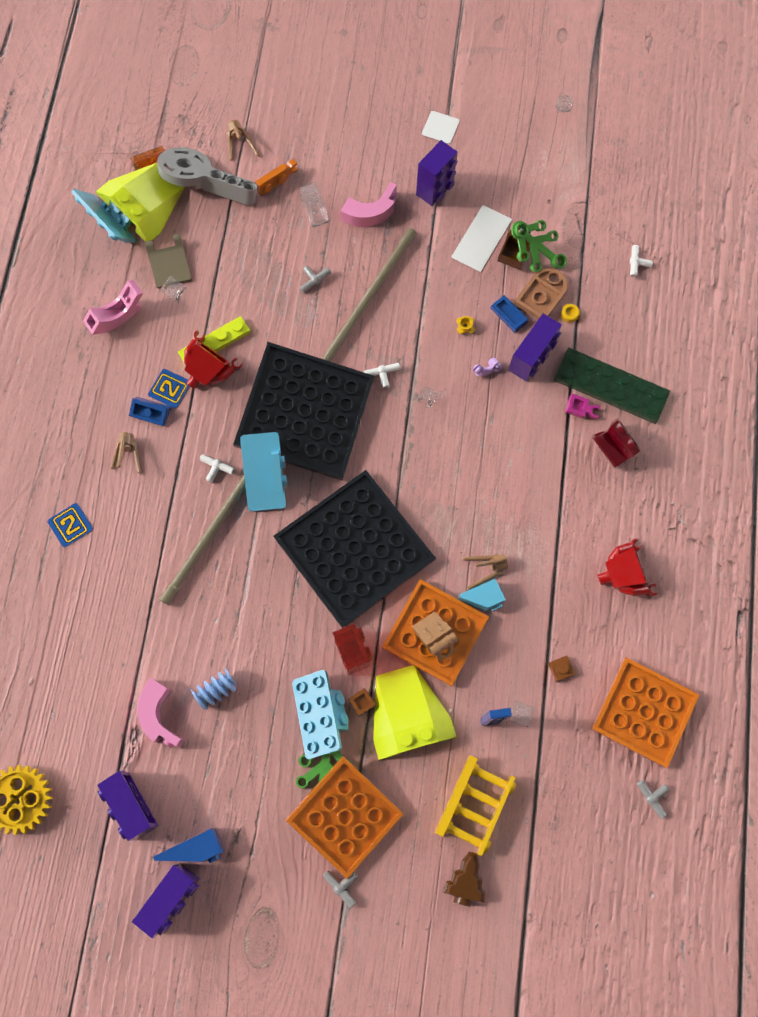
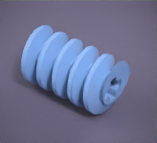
(214, 690)

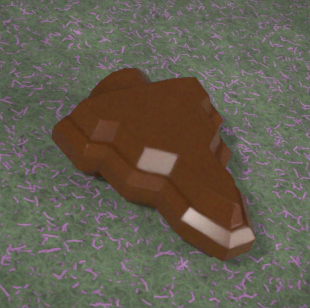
(466, 882)

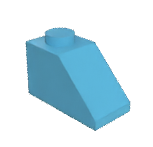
(484, 597)

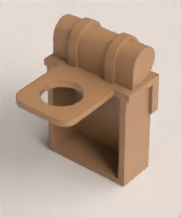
(436, 635)

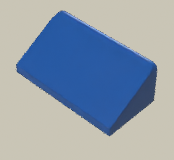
(149, 411)

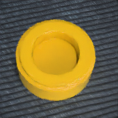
(570, 313)

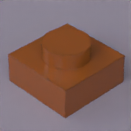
(561, 668)
(361, 702)

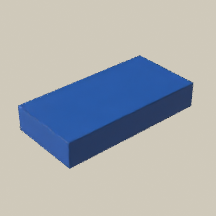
(509, 313)

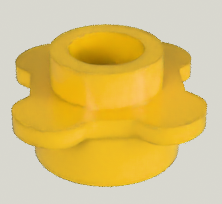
(465, 320)

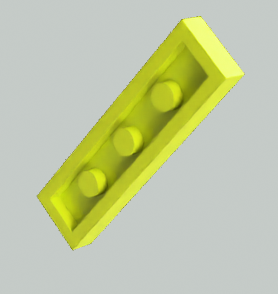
(224, 335)

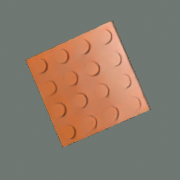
(462, 618)
(645, 712)
(344, 817)

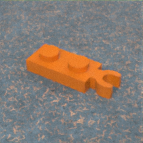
(276, 177)

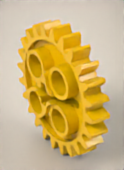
(29, 812)

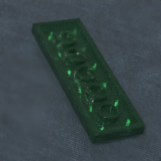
(612, 385)

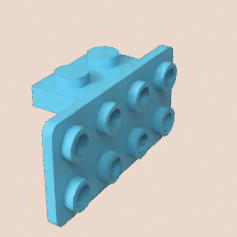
(107, 216)
(263, 471)
(319, 714)

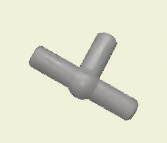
(315, 279)
(652, 798)
(339, 887)

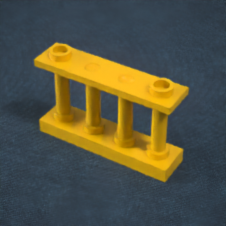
(454, 806)

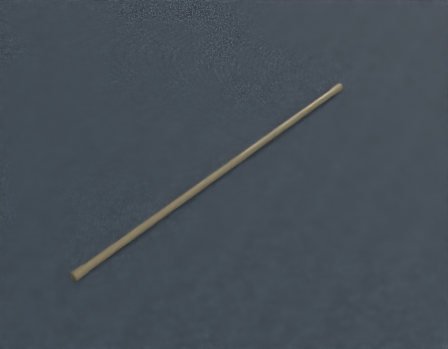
(173, 588)

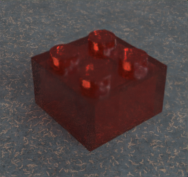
(351, 648)

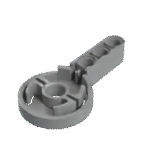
(194, 169)

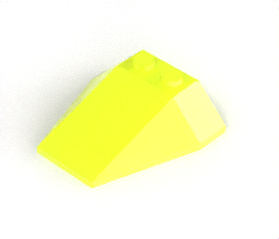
(143, 199)
(407, 713)

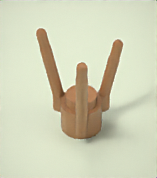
(236, 131)
(125, 443)
(496, 563)

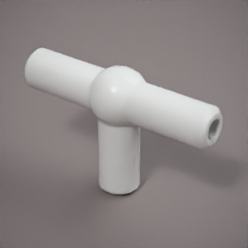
(635, 261)
(382, 372)
(216, 465)

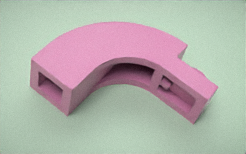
(370, 214)
(116, 313)
(149, 714)

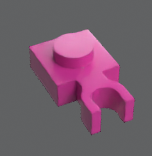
(579, 407)

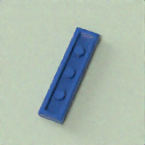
(496, 716)

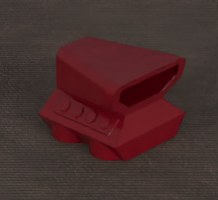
(616, 443)

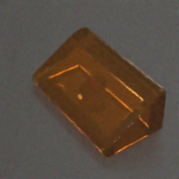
(146, 158)

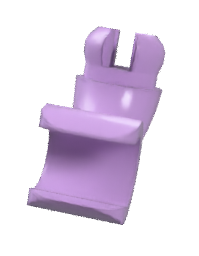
(482, 371)

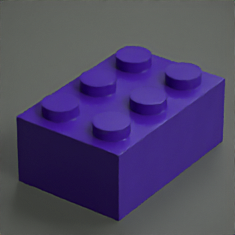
(436, 173)
(535, 347)
(127, 806)
(166, 901)

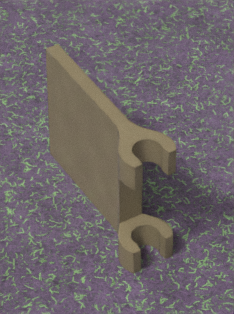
(168, 262)

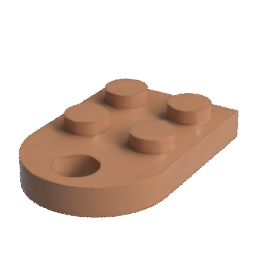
(542, 294)

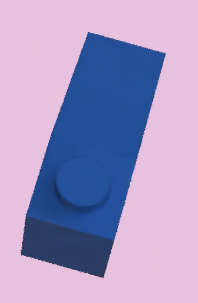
(197, 849)

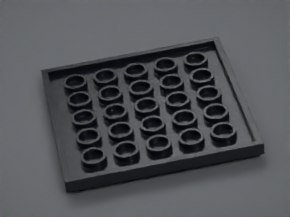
(309, 405)
(354, 548)

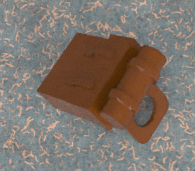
(509, 251)

